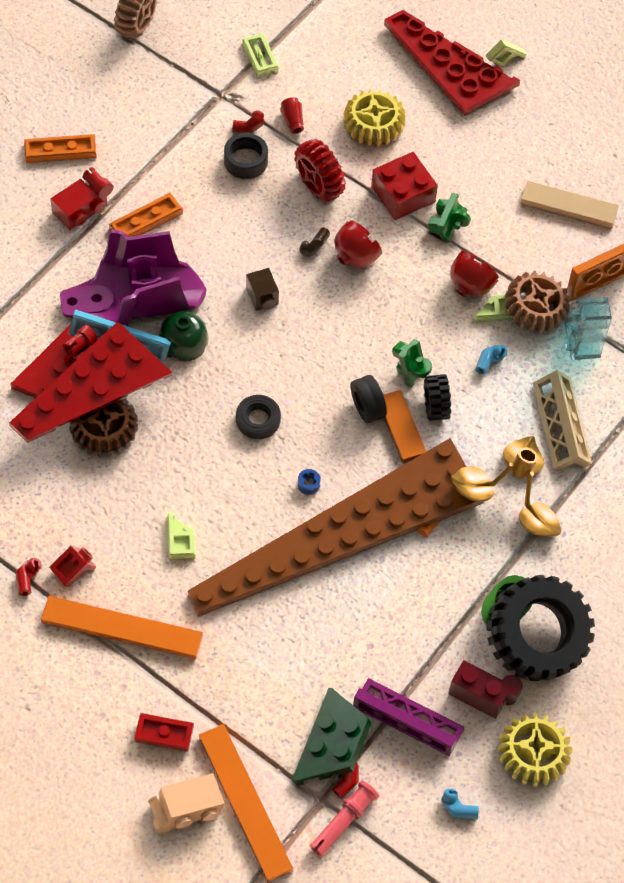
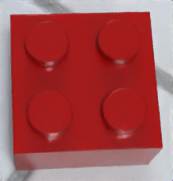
(404, 185)

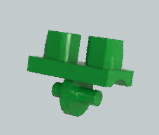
(452, 217)
(411, 362)

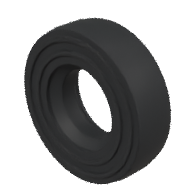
(258, 431)

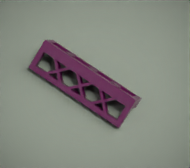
(405, 720)

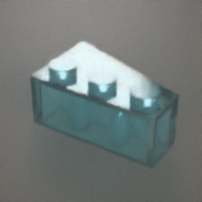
(587, 328)

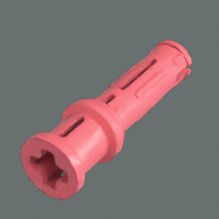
(352, 809)

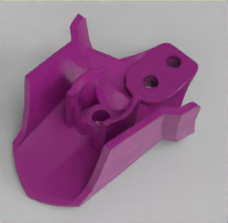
(136, 280)

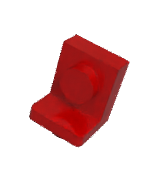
(72, 564)

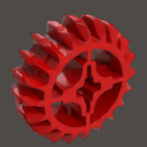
(320, 170)

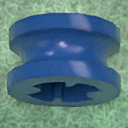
(306, 474)

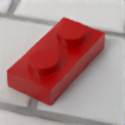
(164, 732)

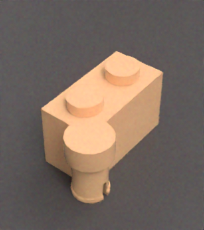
(185, 803)

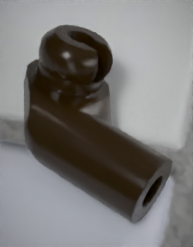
(316, 243)

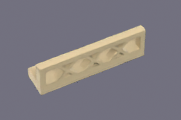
(570, 420)

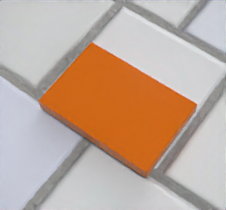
(596, 272)

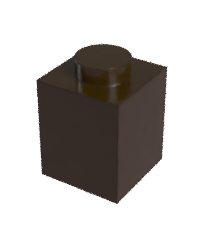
(262, 289)

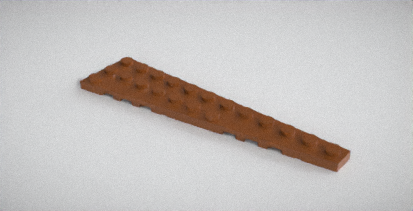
(374, 515)

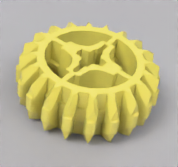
(374, 117)
(556, 747)

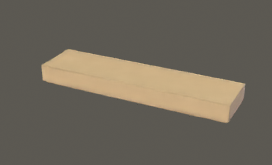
(569, 204)

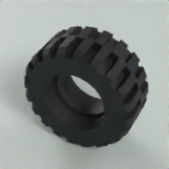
(571, 616)

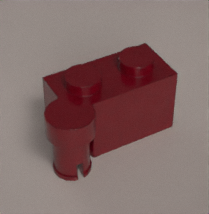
(483, 689)

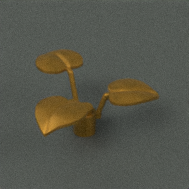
(524, 461)

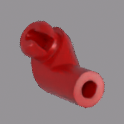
(250, 125)
(25, 574)
(348, 782)

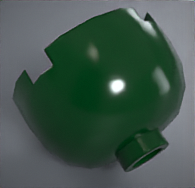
(187, 335)

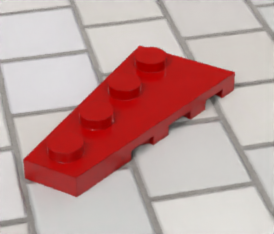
(44, 368)

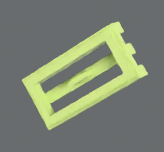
(265, 68)

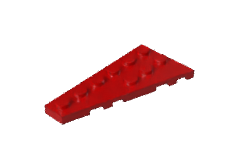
(452, 66)
(99, 377)

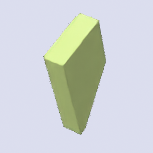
(503, 52)
(493, 310)
(180, 539)

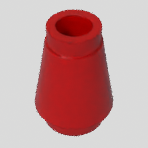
(293, 114)

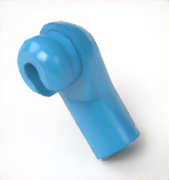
(489, 356)
(456, 808)

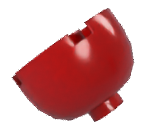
(355, 246)
(471, 276)

